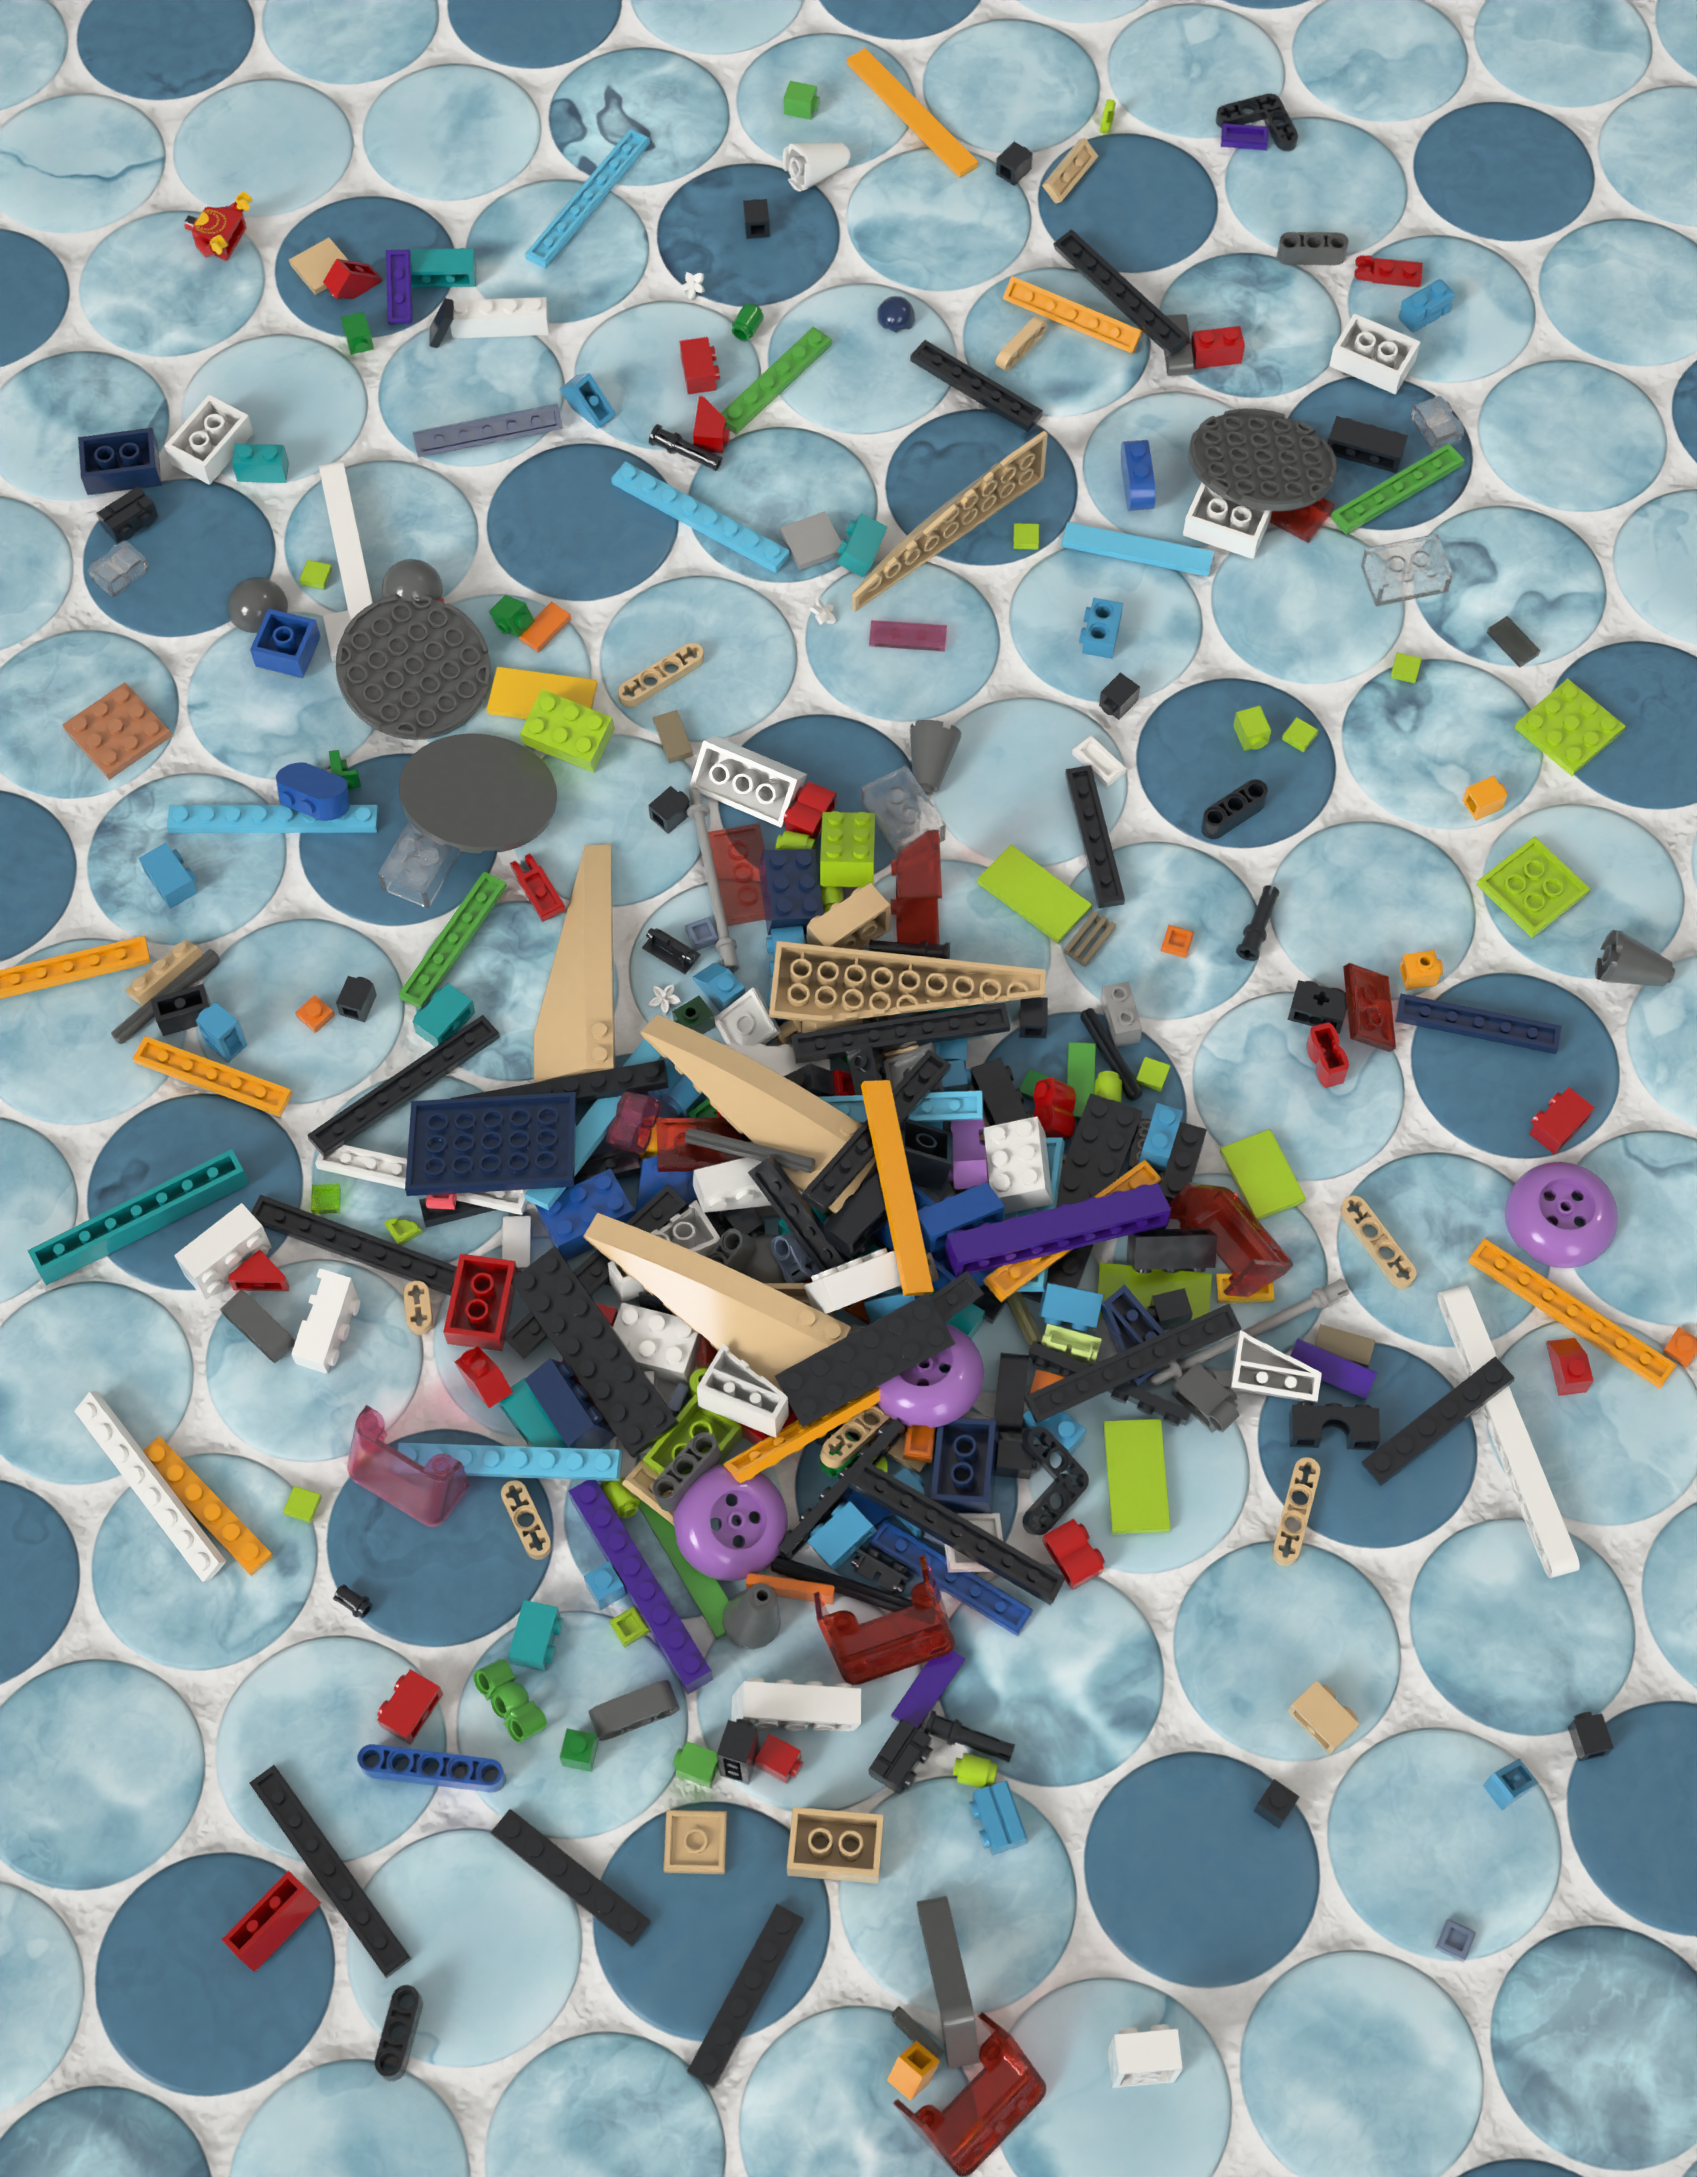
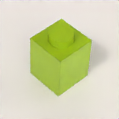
(1252, 728)

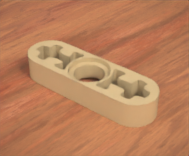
(1021, 343)
(527, 1541)

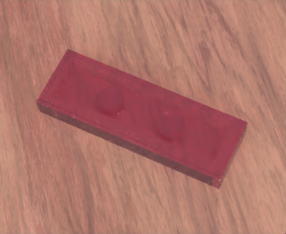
(908, 635)

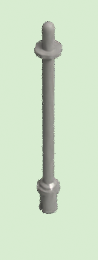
(725, 945)
(1319, 1298)

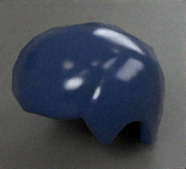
(895, 314)

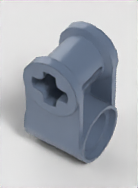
(793, 1258)

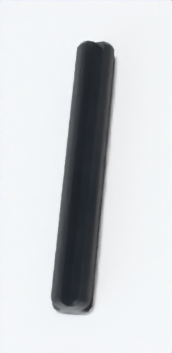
(1111, 1053)

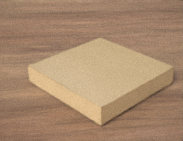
(315, 264)
(695, 1842)

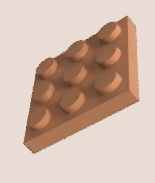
(117, 730)

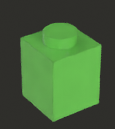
(801, 100)
(696, 1764)

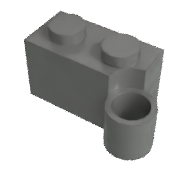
(1206, 1398)

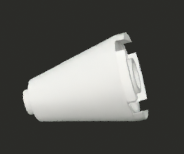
(813, 162)

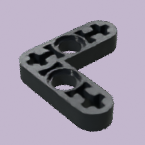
(1266, 108)
(1061, 1482)

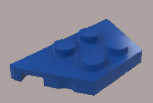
(653, 1181)

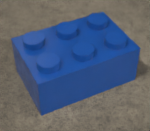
(577, 1208)

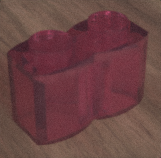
(633, 1122)

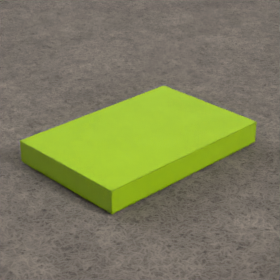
(1262, 1175)

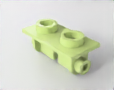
(1072, 1343)

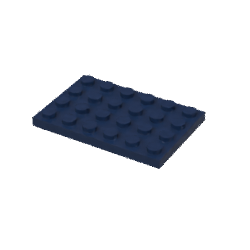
(491, 1144)

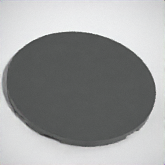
(1262, 460)
(413, 667)
(477, 793)

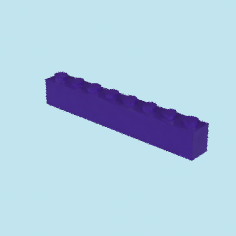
(1057, 1229)
(641, 1586)

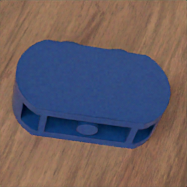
(1137, 475)
(312, 791)

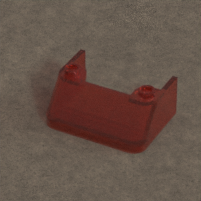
(918, 890)
(1241, 1238)
(890, 1641)
(985, 2108)

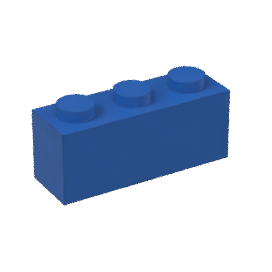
(959, 1212)

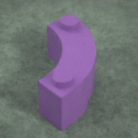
(969, 1154)

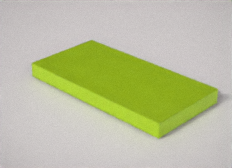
(1034, 894)
(1146, 1285)
(1136, 1476)

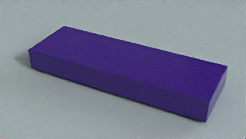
(399, 287)
(1335, 1369)
(928, 1689)

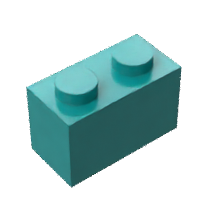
(260, 463)
(861, 544)
(443, 1015)
(535, 1635)

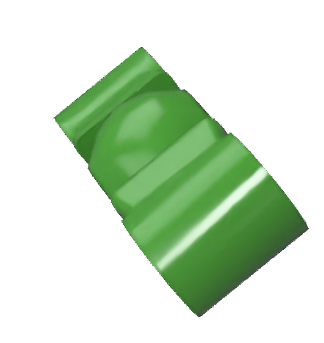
(510, 1700)

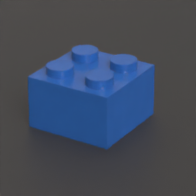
(285, 643)

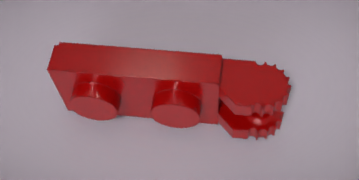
(1388, 271)
(538, 889)

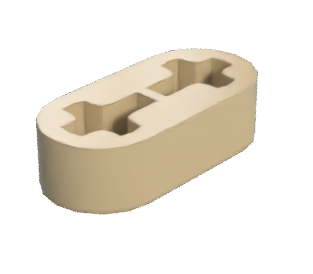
(412, 1308)

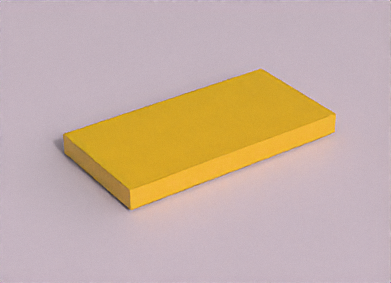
(517, 690)

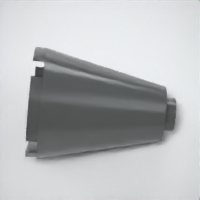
(932, 752)
(1632, 962)
(752, 1617)

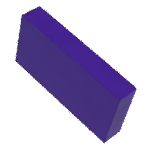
(1244, 136)

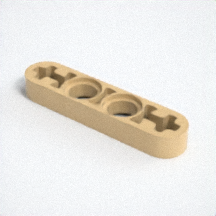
(658, 671)
(1382, 1239)
(850, 1448)
(1299, 1512)

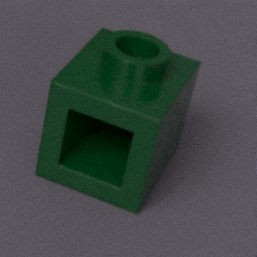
(695, 1016)

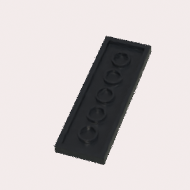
(865, 1360)

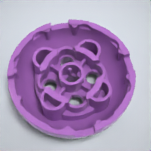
(1564, 1243)
(941, 1395)
(714, 1551)

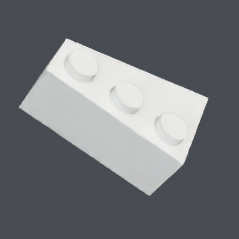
(326, 1323)
(1270, 1372)
(742, 1395)

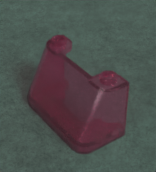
(419, 1491)

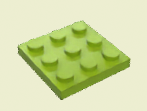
(1569, 727)
(1533, 887)

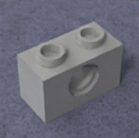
(1121, 1014)

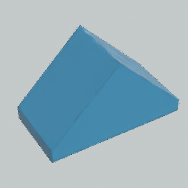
(1510, 1783)

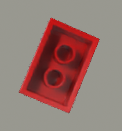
(480, 1302)

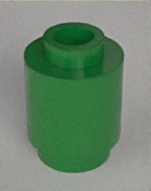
(747, 322)

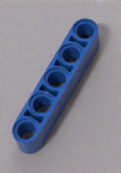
(420, 1759)

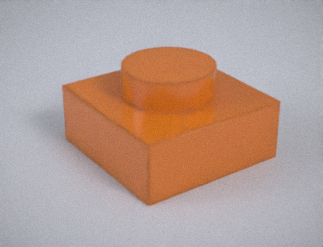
(315, 1013)
(1681, 1347)

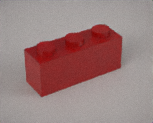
(271, 1921)

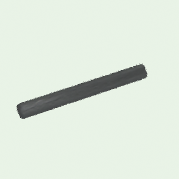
(183, 981)
(749, 1150)

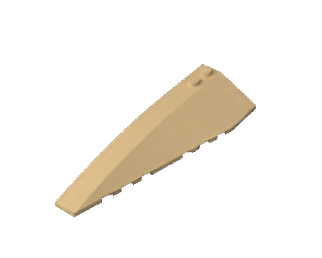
(957, 517)
(852, 984)
(578, 1006)
(760, 1101)
(719, 1302)

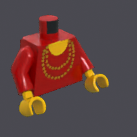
(219, 228)

